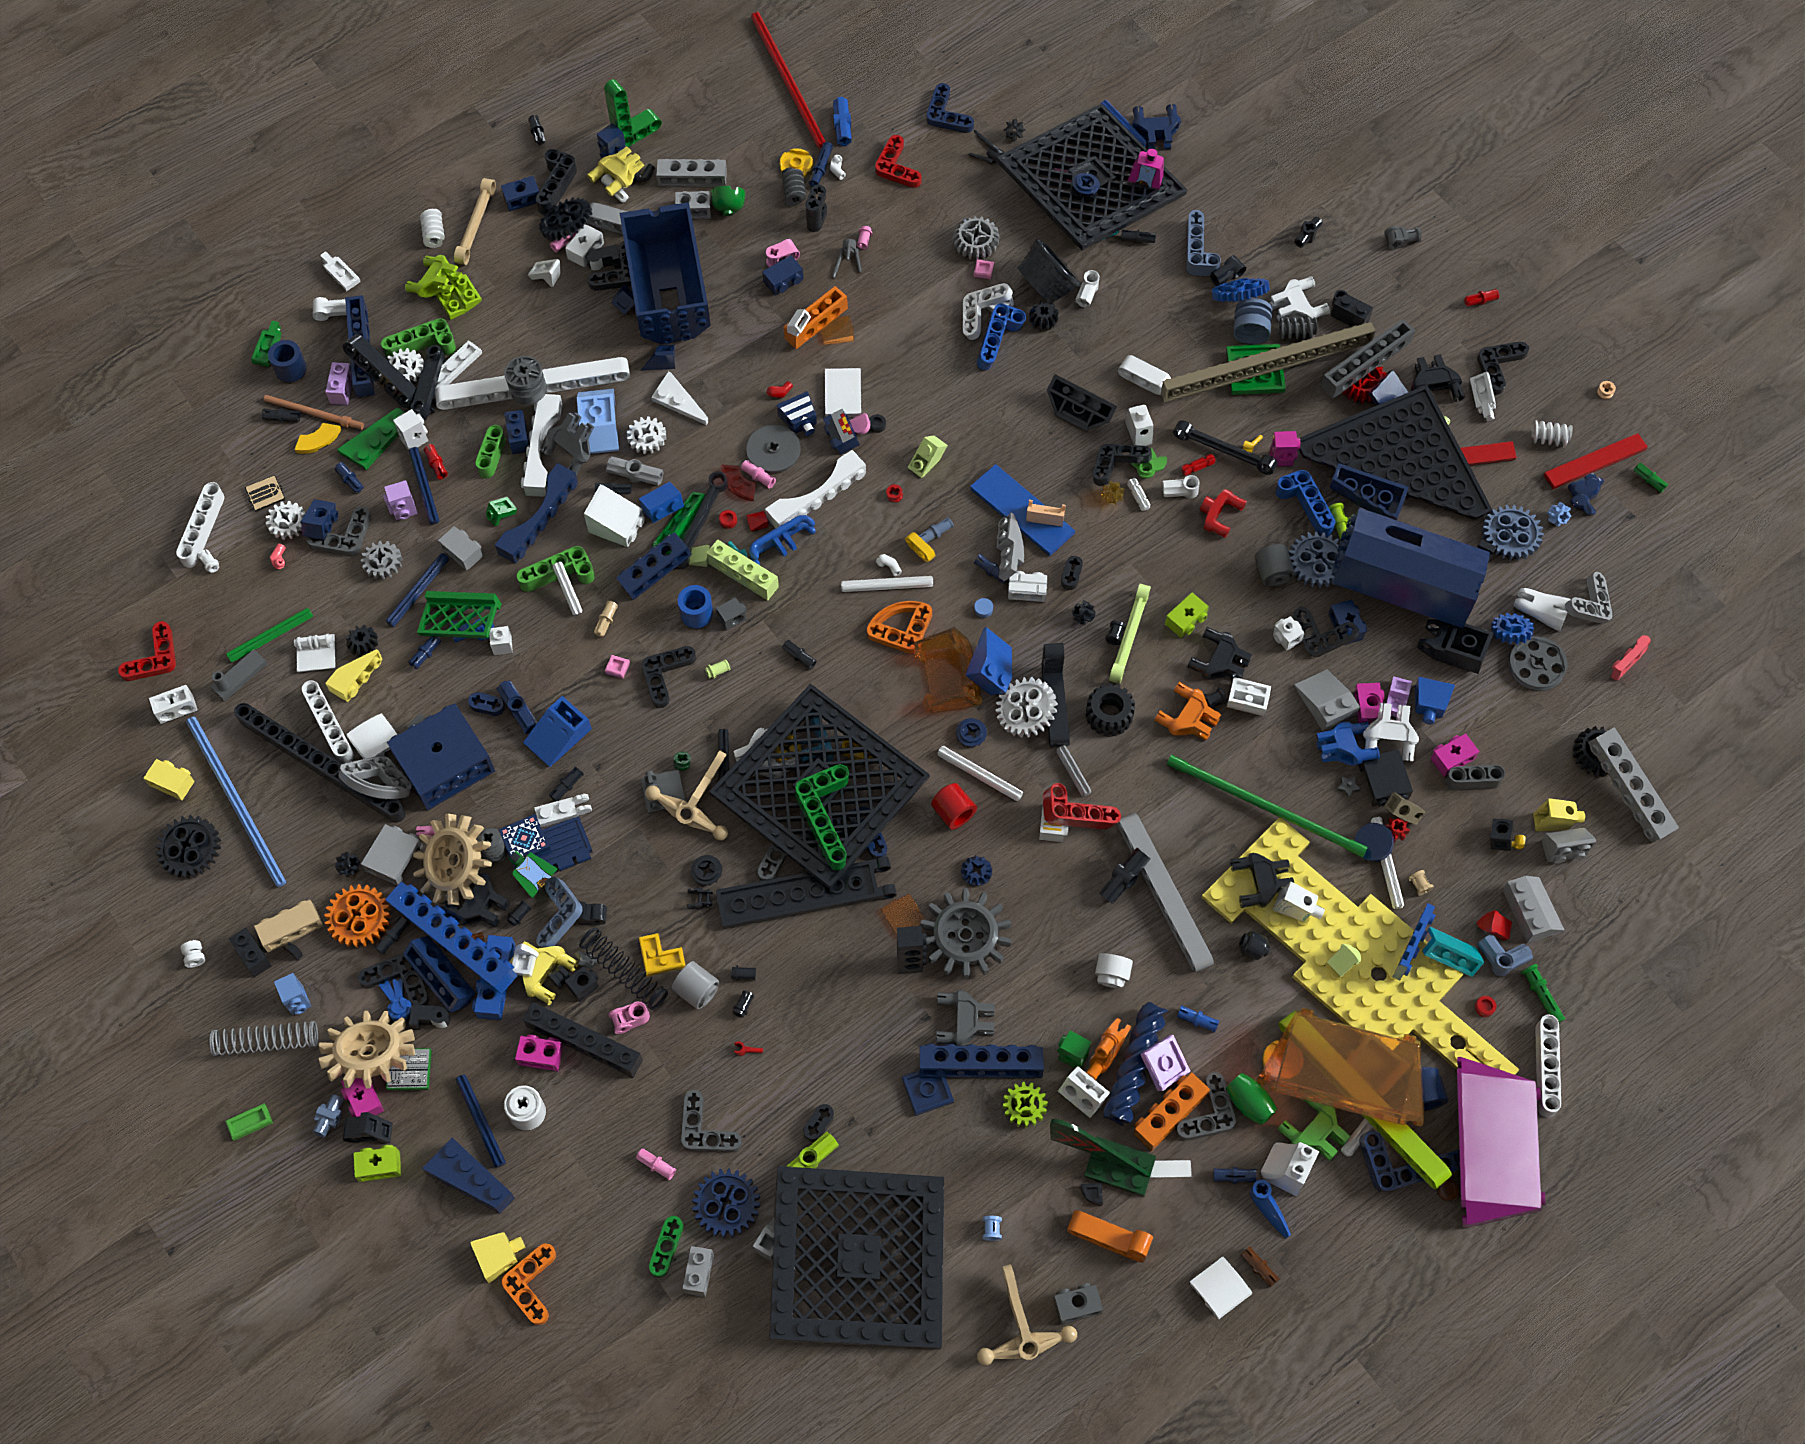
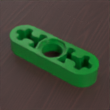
(656, 1259)

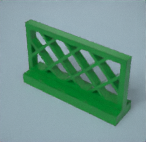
(457, 600)

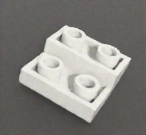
(372, 737)
(1220, 1287)

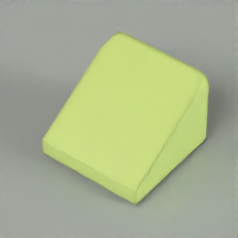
(699, 556)

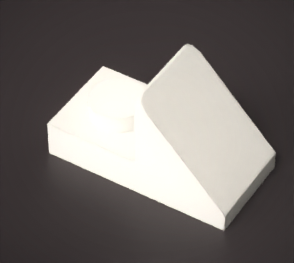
(546, 270)

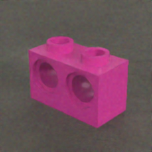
(537, 1058)

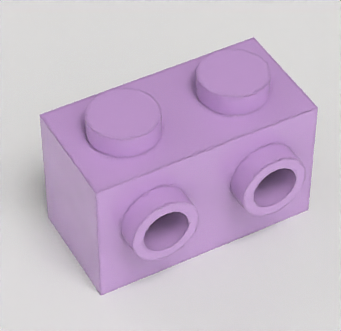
(399, 500)

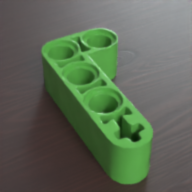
(420, 338)
(529, 583)

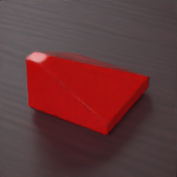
(757, 521)

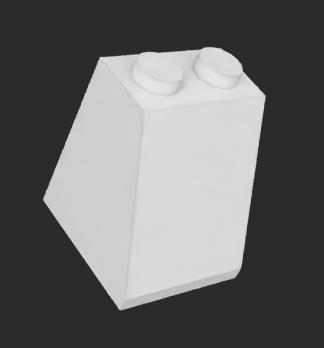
(613, 517)

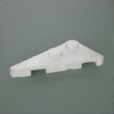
(675, 397)

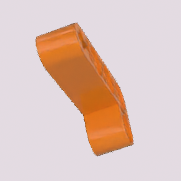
(1110, 1236)

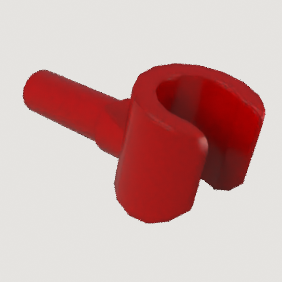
(745, 1049)

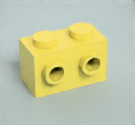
(169, 779)

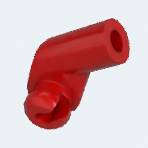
(779, 392)

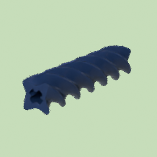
(1131, 1072)

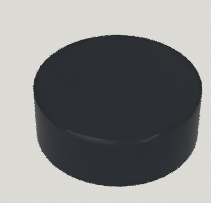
(877, 423)

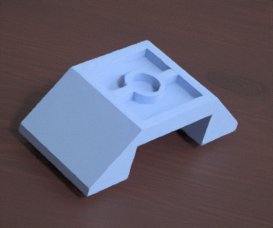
(599, 410)

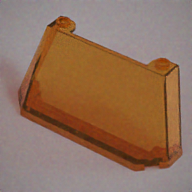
(1348, 1069)

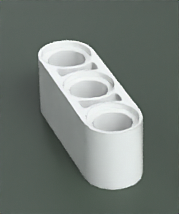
(1143, 374)

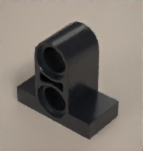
(367, 1129)

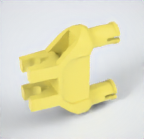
(619, 167)
(546, 961)

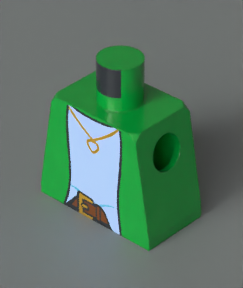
(531, 871)

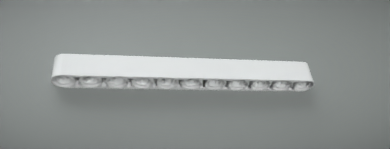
(556, 378)

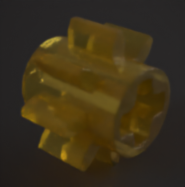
(1112, 492)

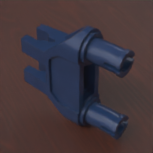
(1158, 127)

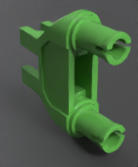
(1318, 1131)

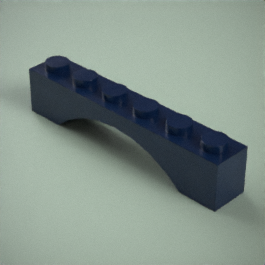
(516, 541)

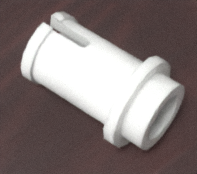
(210, 563)

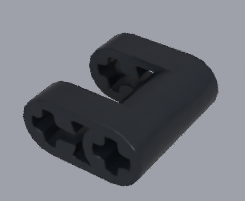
(816, 208)

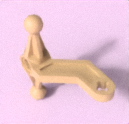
(698, 818)
(1014, 1348)

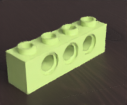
(742, 570)

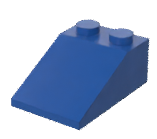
(991, 664)

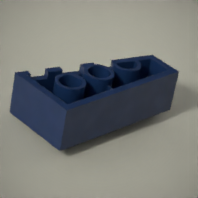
(1369, 491)
(465, 1174)

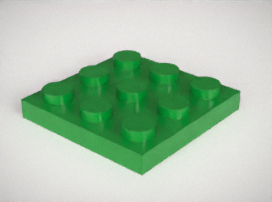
(1267, 383)

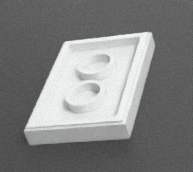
(843, 391)

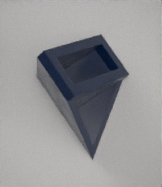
(662, 358)

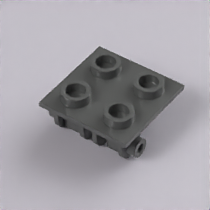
(668, 784)

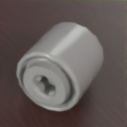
(695, 985)

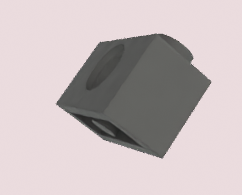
(1068, 1312)

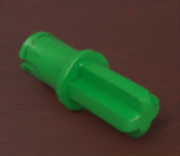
(1650, 477)

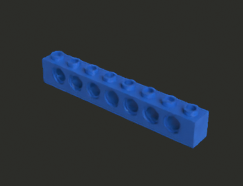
(499, 978)

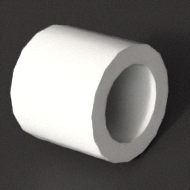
(526, 1117)

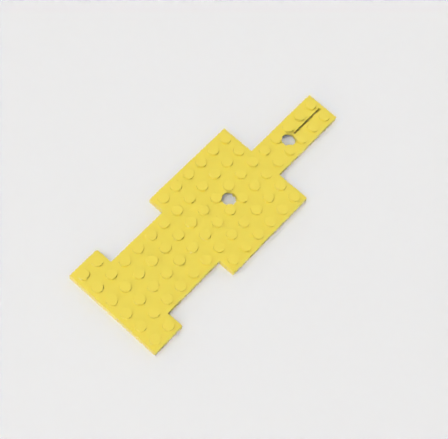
(1381, 939)

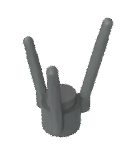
(849, 250)

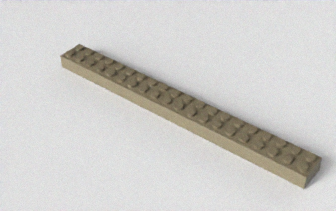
(1267, 362)

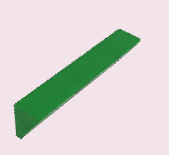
(682, 519)

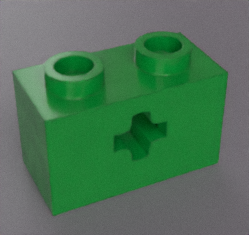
(1073, 1049)

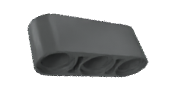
(1482, 772)

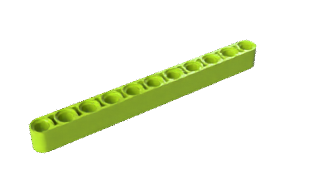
(1405, 1142)

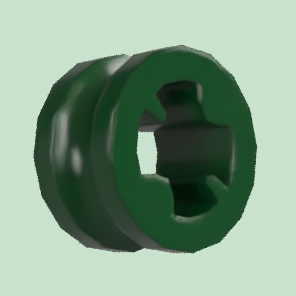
(682, 761)

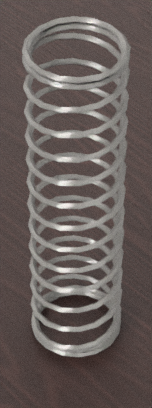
(308, 1031)

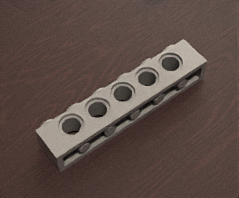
(1642, 787)

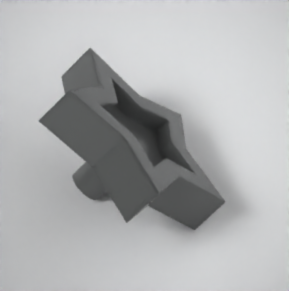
(1348, 786)
(585, 959)

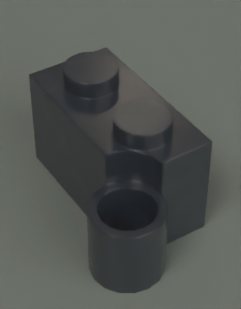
(1349, 309)

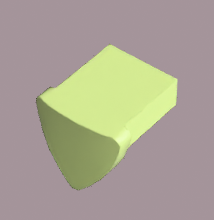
(1344, 959)

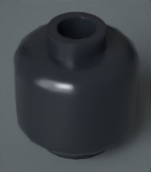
(1254, 945)

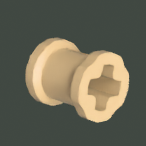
(1421, 882)

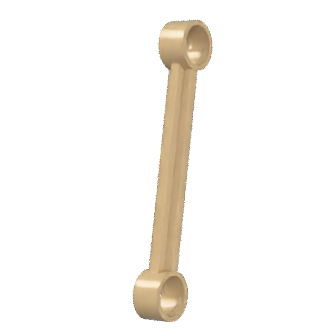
(462, 252)

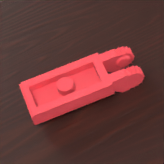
(1630, 657)

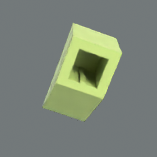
(927, 455)

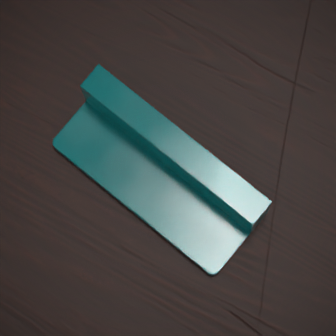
(1453, 952)

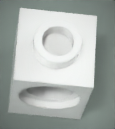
(501, 640)

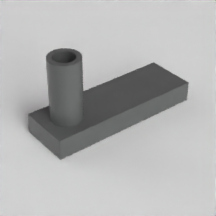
(237, 676)

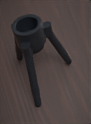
(993, 152)

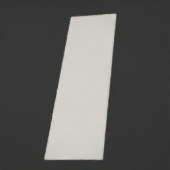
(1174, 1168)

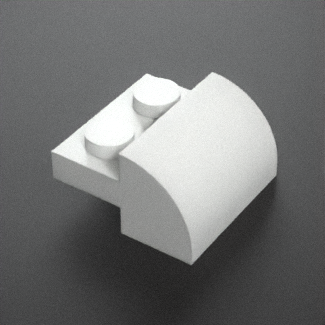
(1249, 696)

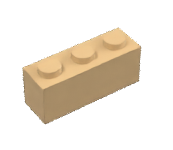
(288, 925)

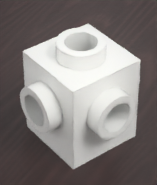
(1288, 633)

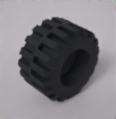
(1110, 696)

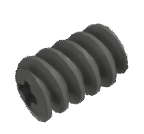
(793, 186)
(1297, 327)
(497, 850)

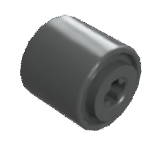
(1274, 565)

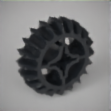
(1584, 754)

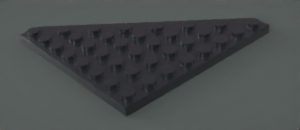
(1405, 444)

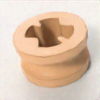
(1611, 389)

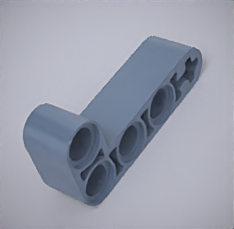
(1198, 261)

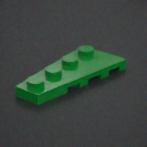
(372, 441)

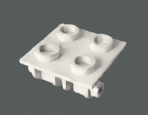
(315, 652)

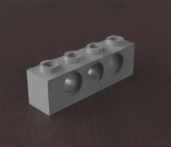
(691, 173)

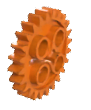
(342, 908)

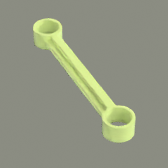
(1129, 634)

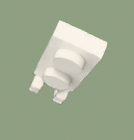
(562, 810)

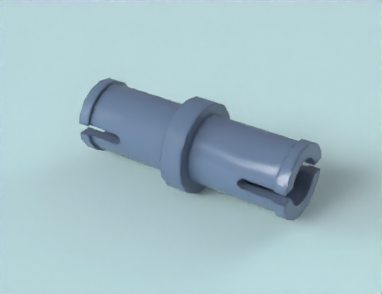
(936, 530)

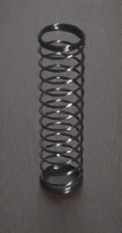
(655, 995)

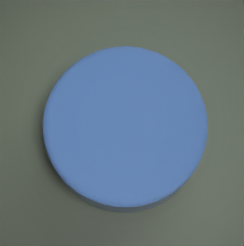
(983, 607)

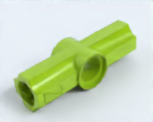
(819, 1149)

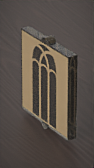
(265, 493)

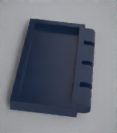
(566, 843)

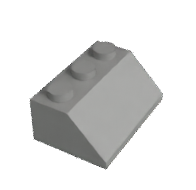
(1532, 908)

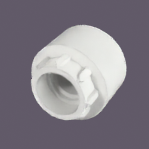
(1113, 970)

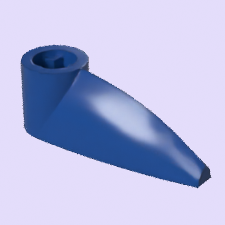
(1269, 1207)

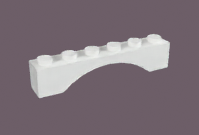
(547, 415)
(847, 470)

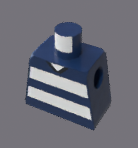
(798, 414)

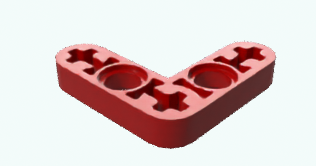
(890, 164)
(160, 657)

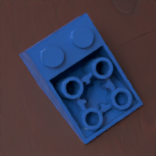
(557, 731)

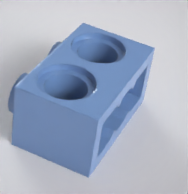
(292, 994)

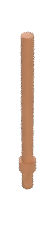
(344, 420)

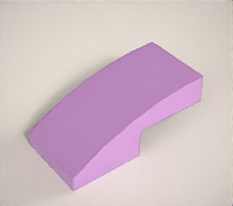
(1398, 693)

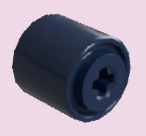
(287, 361)
(1433, 1089)

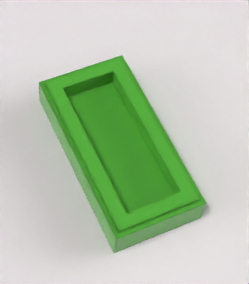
(249, 1122)

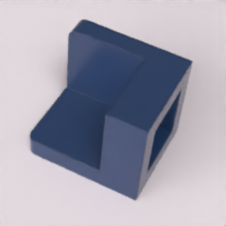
(623, 299)

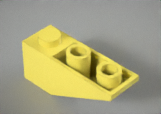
(351, 676)

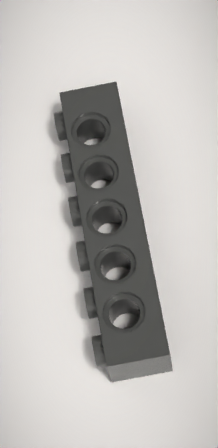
(1367, 358)

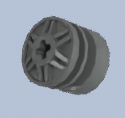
(525, 380)

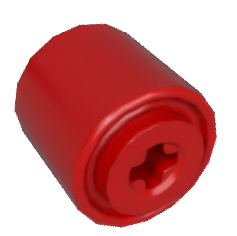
(953, 806)

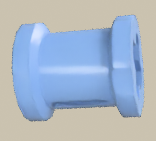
(992, 1228)

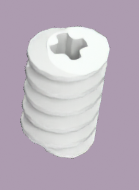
(432, 228)
(1551, 433)

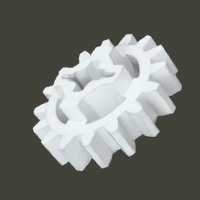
(407, 363)
(646, 435)
(285, 520)

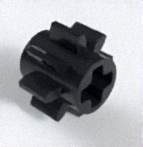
(1014, 125)
(1083, 612)
(347, 864)

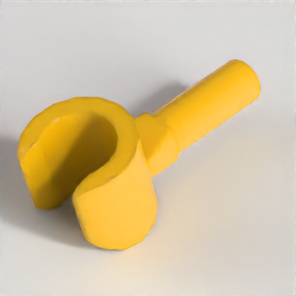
(1248, 446)
(1519, 842)

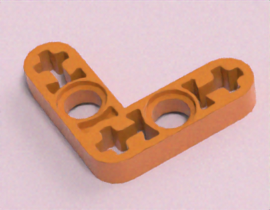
(524, 1279)

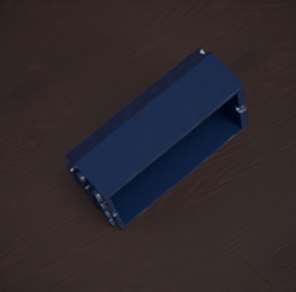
(662, 258)
(1410, 567)

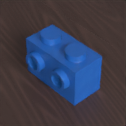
(661, 502)

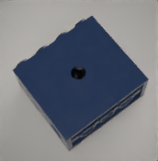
(441, 756)

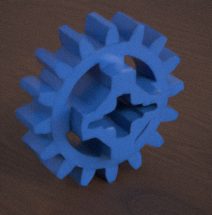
(1512, 628)

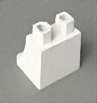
(1289, 1166)

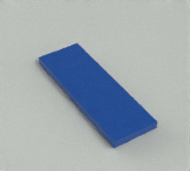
(1008, 497)

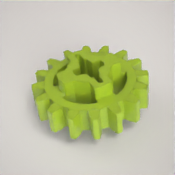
(1030, 1110)

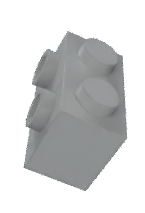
(460, 547)

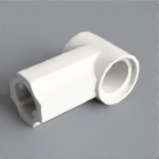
(1088, 288)
(323, 308)
(1180, 487)

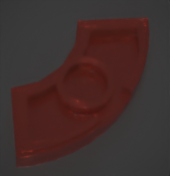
(737, 483)

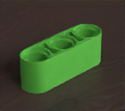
(488, 458)

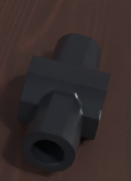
(1308, 232)

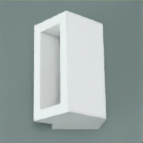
(801, 314)

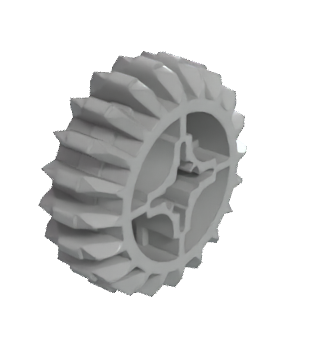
(985, 242)

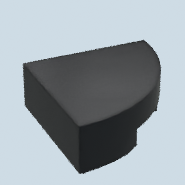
(293, 950)
(1093, 1193)

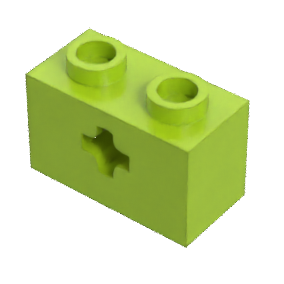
(1187, 615)
(387, 1168)

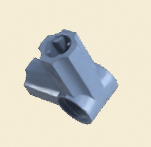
(1511, 958)

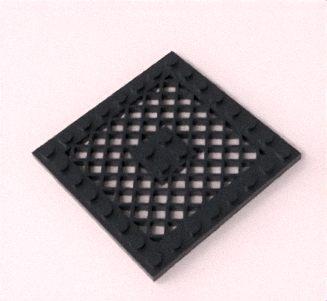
(1085, 233)
(754, 815)
(857, 1258)

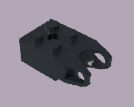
(1457, 645)

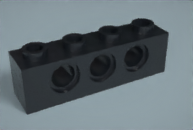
(911, 949)

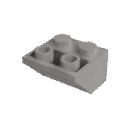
(1567, 845)

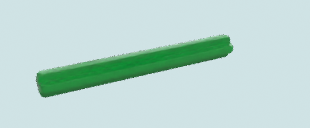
(269, 634)

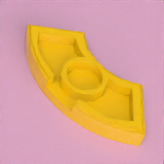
(312, 442)

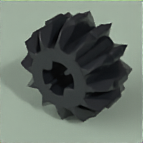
(1043, 315)
(361, 640)

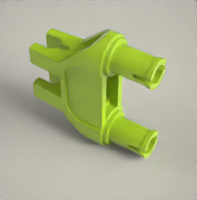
(435, 278)

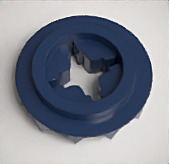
(1086, 179)
(973, 725)
(974, 878)

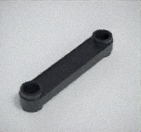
(428, 381)

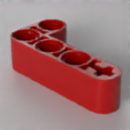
(1103, 816)

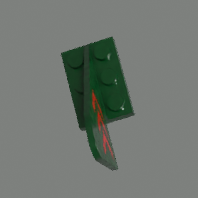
(1109, 1161)

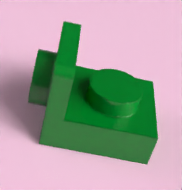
(499, 509)

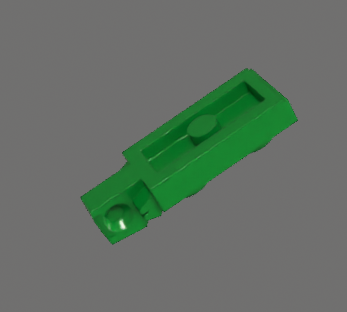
(264, 343)

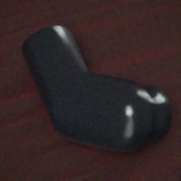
(645, 175)

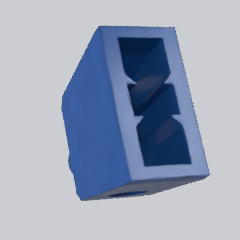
(1432, 698)

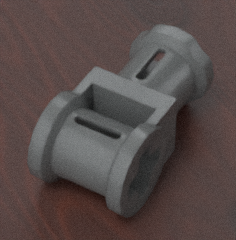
(1401, 236)

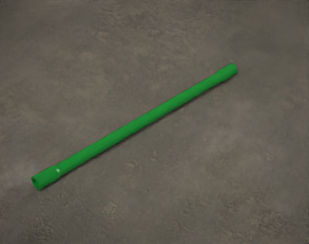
(1348, 844)

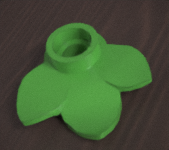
(1156, 464)

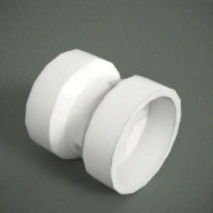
(192, 953)

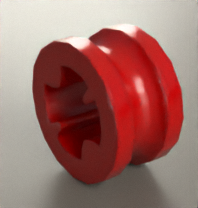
(891, 497)

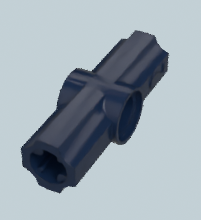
(512, 699)

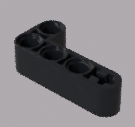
(562, 173)

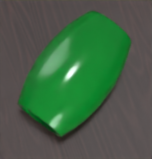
(1251, 1099)

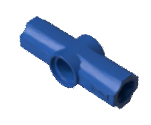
(842, 121)

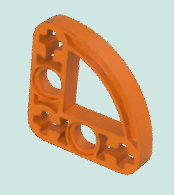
(909, 635)

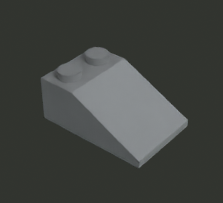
(1327, 699)

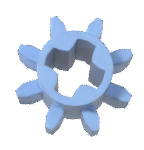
(1559, 514)

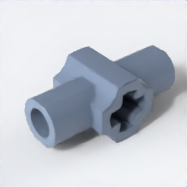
(328, 1116)

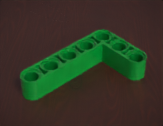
(619, 114)
(812, 798)

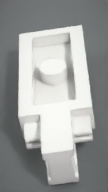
(340, 271)
(1483, 395)

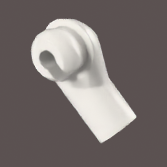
(835, 167)
(889, 561)

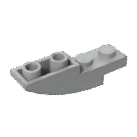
(1011, 544)

